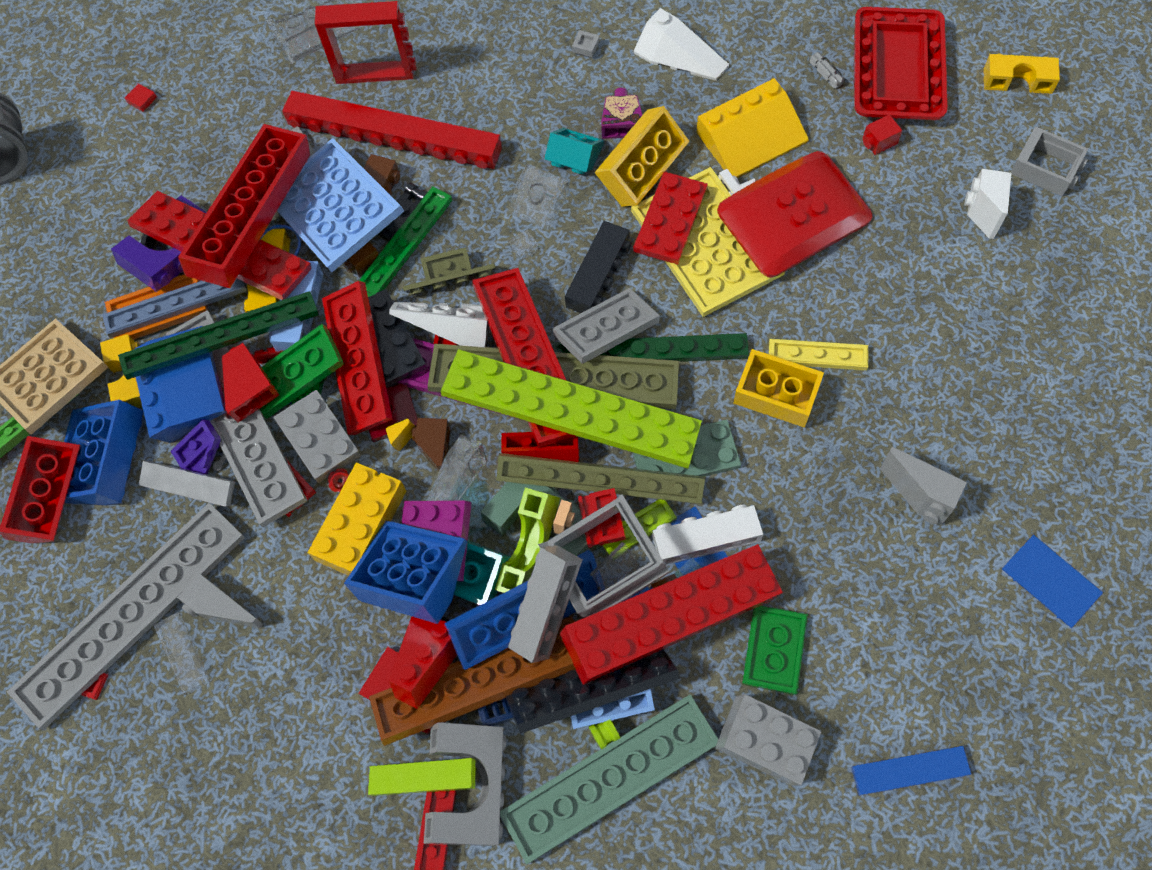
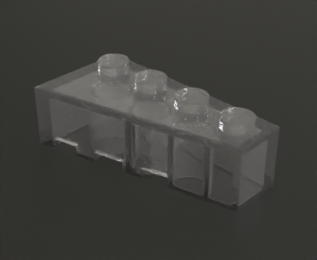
(298, 34)

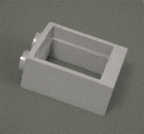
(1056, 147)

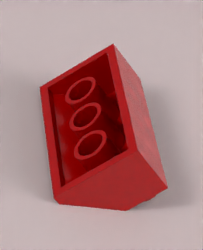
(39, 491)

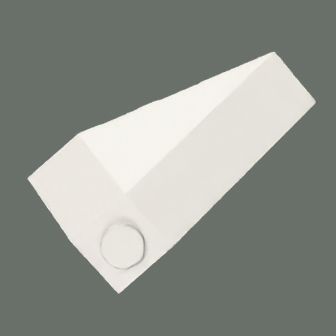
(460, 325)

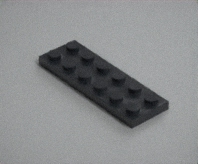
(567, 696)

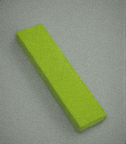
(422, 777)

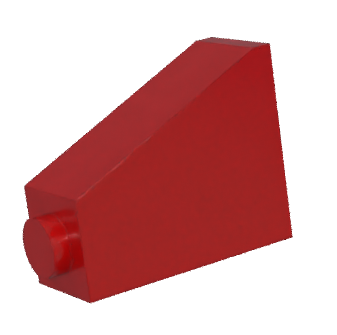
(245, 383)

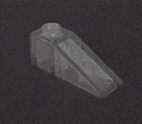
(458, 470)

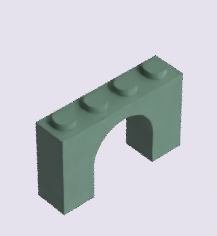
(504, 507)

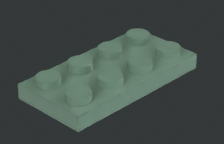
(712, 454)

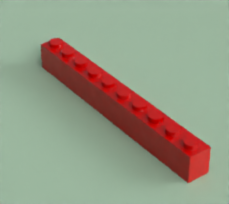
(393, 129)

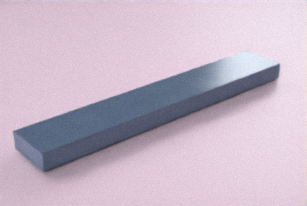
(167, 306)

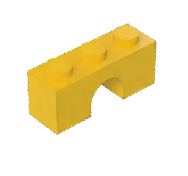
(1039, 72)
(121, 389)

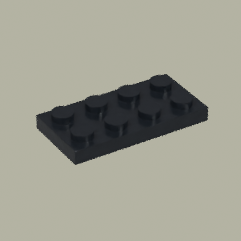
(396, 347)

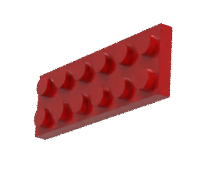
(361, 376)

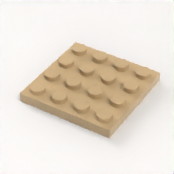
(46, 375)

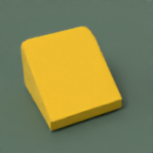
(400, 433)

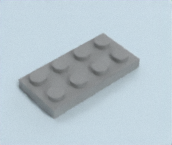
(606, 325)

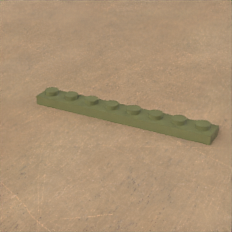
(599, 478)

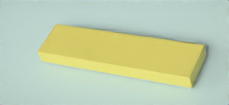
(821, 354)

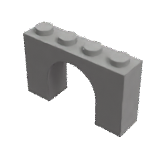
(481, 823)

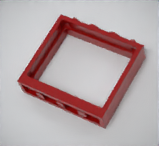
(365, 14)

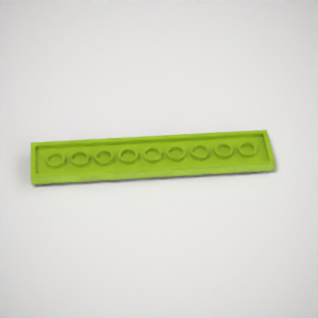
(572, 408)

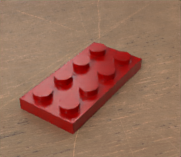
(670, 218)

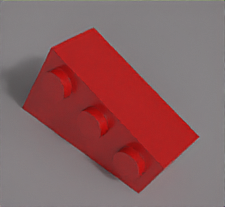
(421, 661)

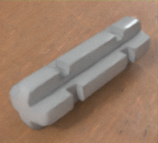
(826, 70)

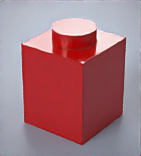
(881, 134)

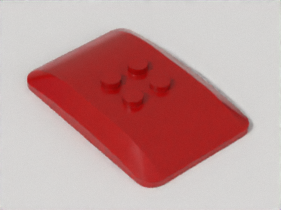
(900, 63)
(794, 213)

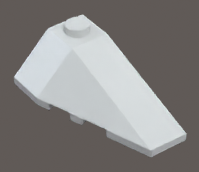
(675, 45)

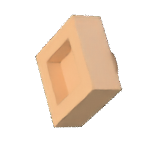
(564, 517)

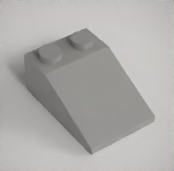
(923, 486)

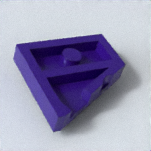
(197, 448)

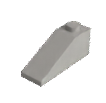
(211, 603)

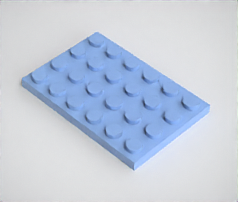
(337, 205)

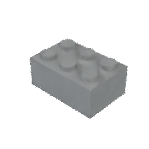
(317, 436)
(768, 740)

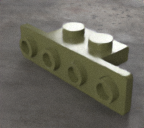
(447, 267)

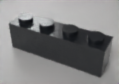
(598, 267)

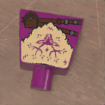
(619, 114)

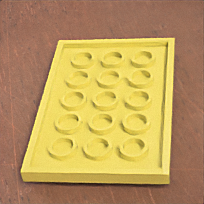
(713, 264)

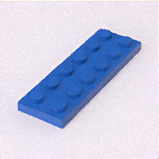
(489, 626)

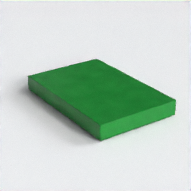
(775, 650)

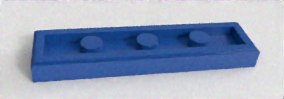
(911, 770)

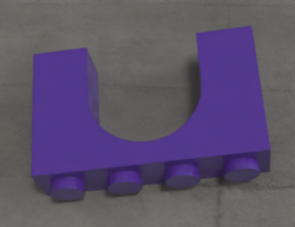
(148, 265)

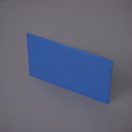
(1052, 581)

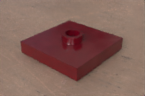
(401, 409)

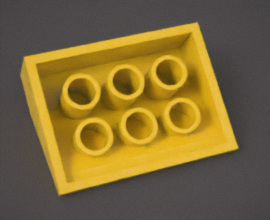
(752, 129)

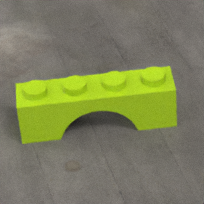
(537, 518)

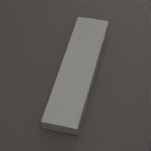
(186, 483)

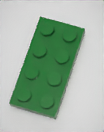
(301, 367)

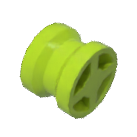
(604, 733)

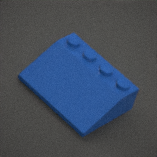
(180, 395)
(107, 446)
(409, 571)

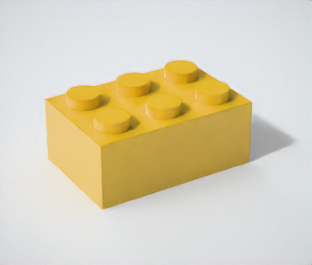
(778, 388)

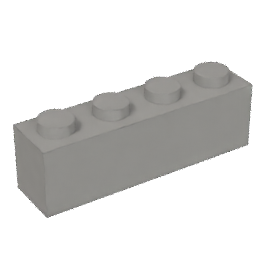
(544, 603)

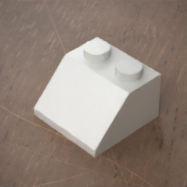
(989, 200)

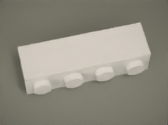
(708, 534)

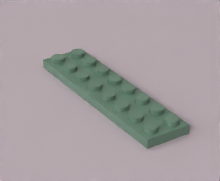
(608, 779)

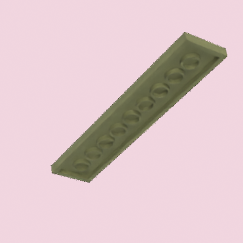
(636, 379)

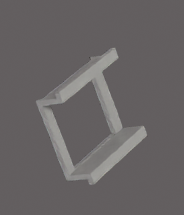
(629, 585)

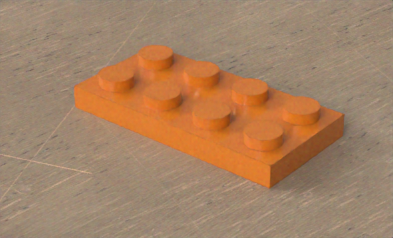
(146, 293)

